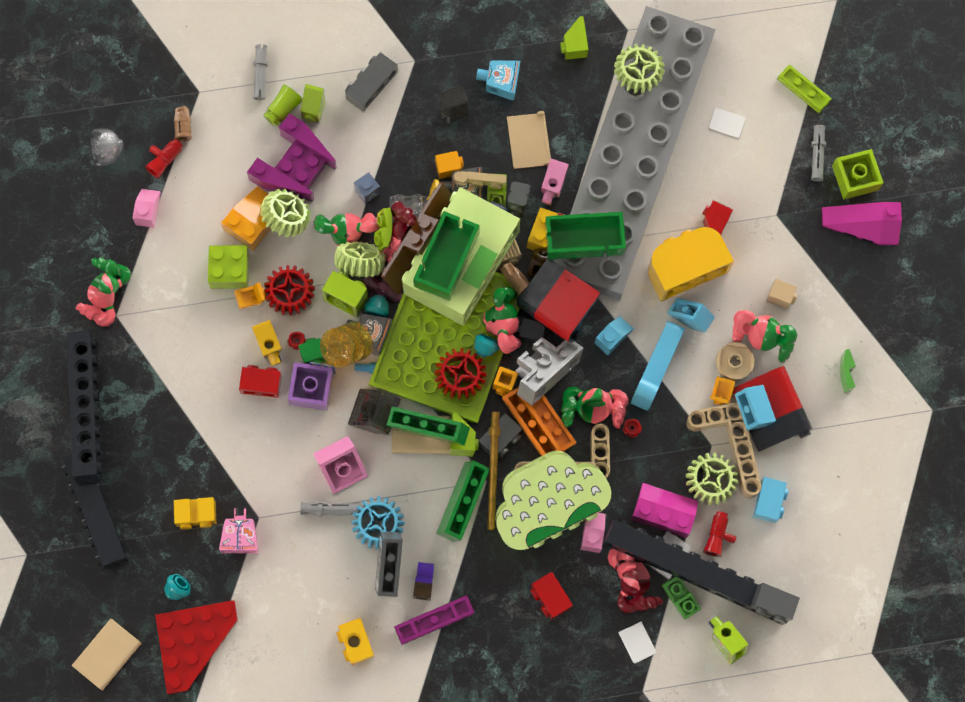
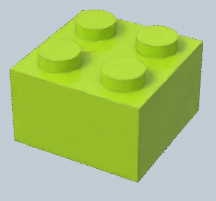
(857, 174)
(228, 266)
(345, 293)

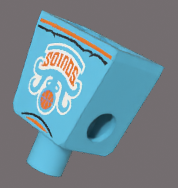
(501, 78)

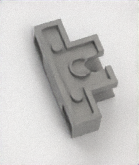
(545, 367)

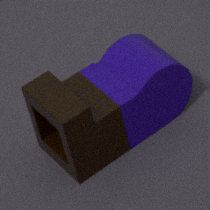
(423, 581)

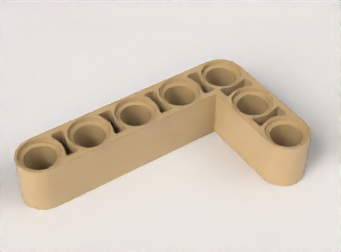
(735, 442)
(595, 444)

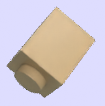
(782, 294)

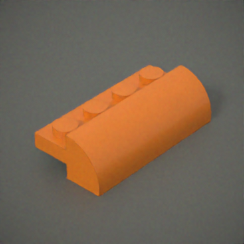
(540, 423)

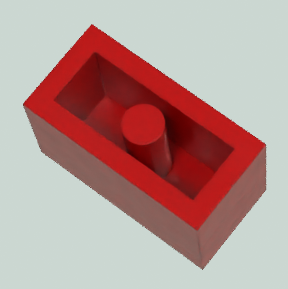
(260, 381)
(551, 596)

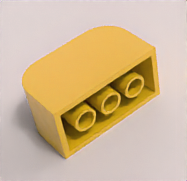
(688, 261)

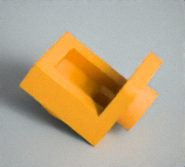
(250, 296)
(722, 391)

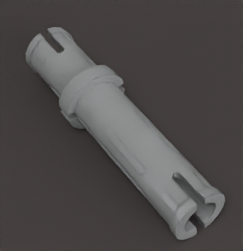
(260, 72)
(819, 132)
(328, 508)

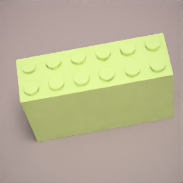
(497, 233)

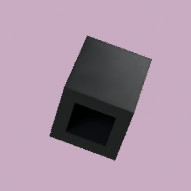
(530, 331)

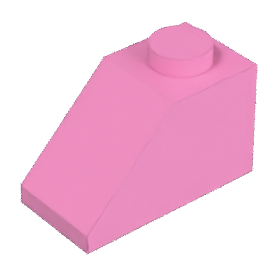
(146, 208)
(593, 534)

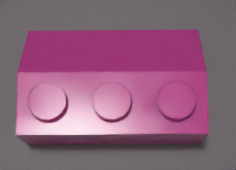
(665, 510)

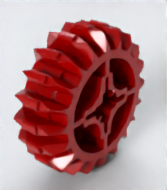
(282, 290)
(454, 370)

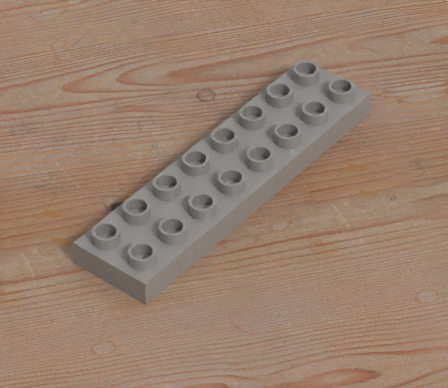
(639, 144)

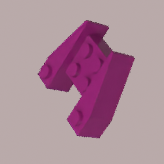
(299, 164)

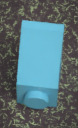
(691, 314)
(613, 335)

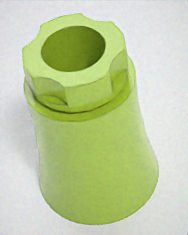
(282, 105)

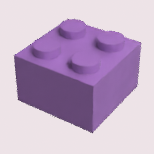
(310, 386)

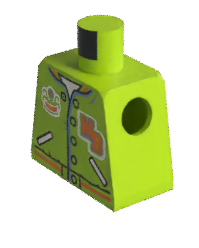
(734, 645)

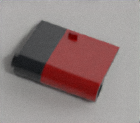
(558, 300)
(786, 406)

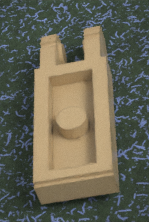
(479, 179)

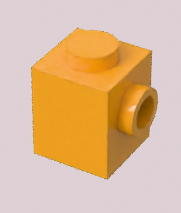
(447, 163)
(504, 381)

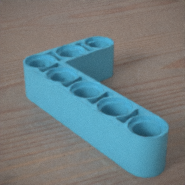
(657, 366)

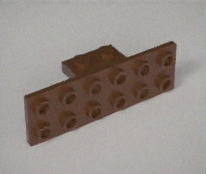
(417, 238)

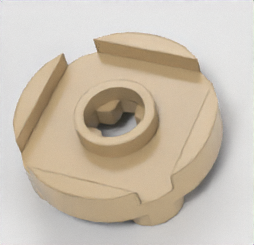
(742, 354)

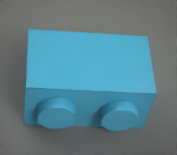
(755, 407)
(770, 500)

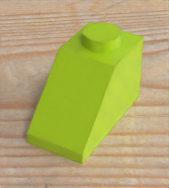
(575, 41)
(312, 103)
(471, 443)

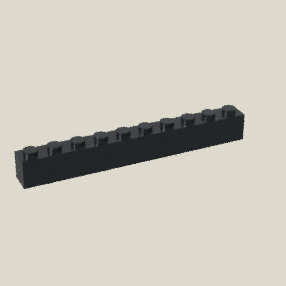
(682, 565)

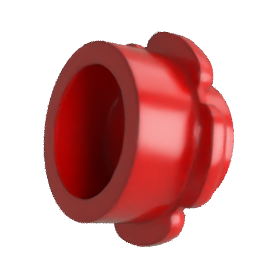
(296, 335)
(637, 427)

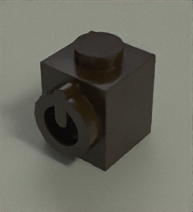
(538, 259)

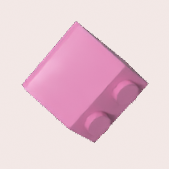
(340, 464)

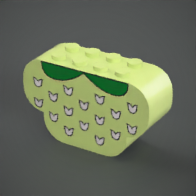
(549, 498)

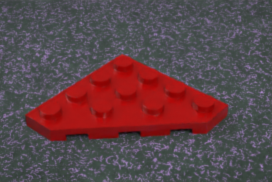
(190, 640)

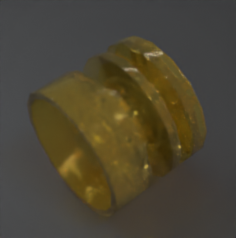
(346, 344)

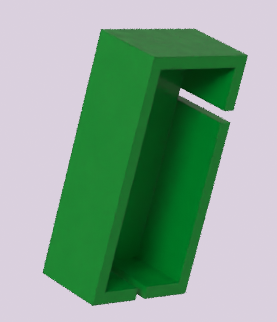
(585, 235)
(446, 256)

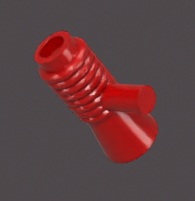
(164, 157)
(717, 535)

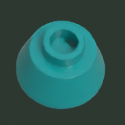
(377, 306)
(485, 345)
(176, 587)

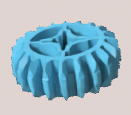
(368, 508)

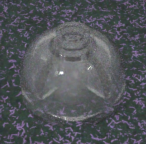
(105, 146)

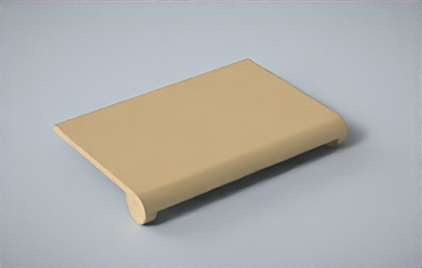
(529, 140)
(410, 443)
(106, 654)

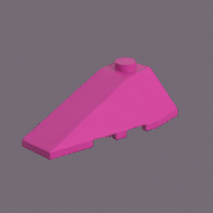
(871, 221)

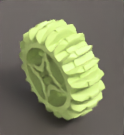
(652, 64)
(295, 219)
(359, 259)
(716, 486)

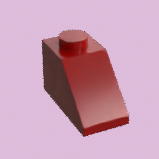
(716, 216)

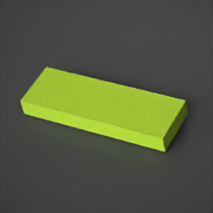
(804, 88)

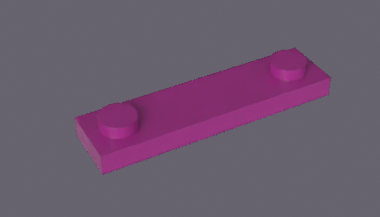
(434, 620)

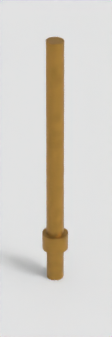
(494, 432)

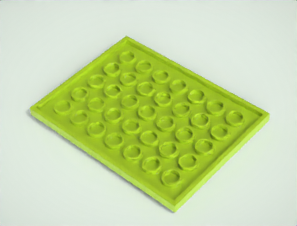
(417, 343)

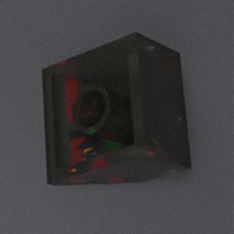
(373, 410)

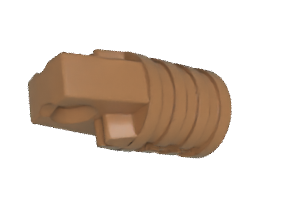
(182, 124)
(515, 278)

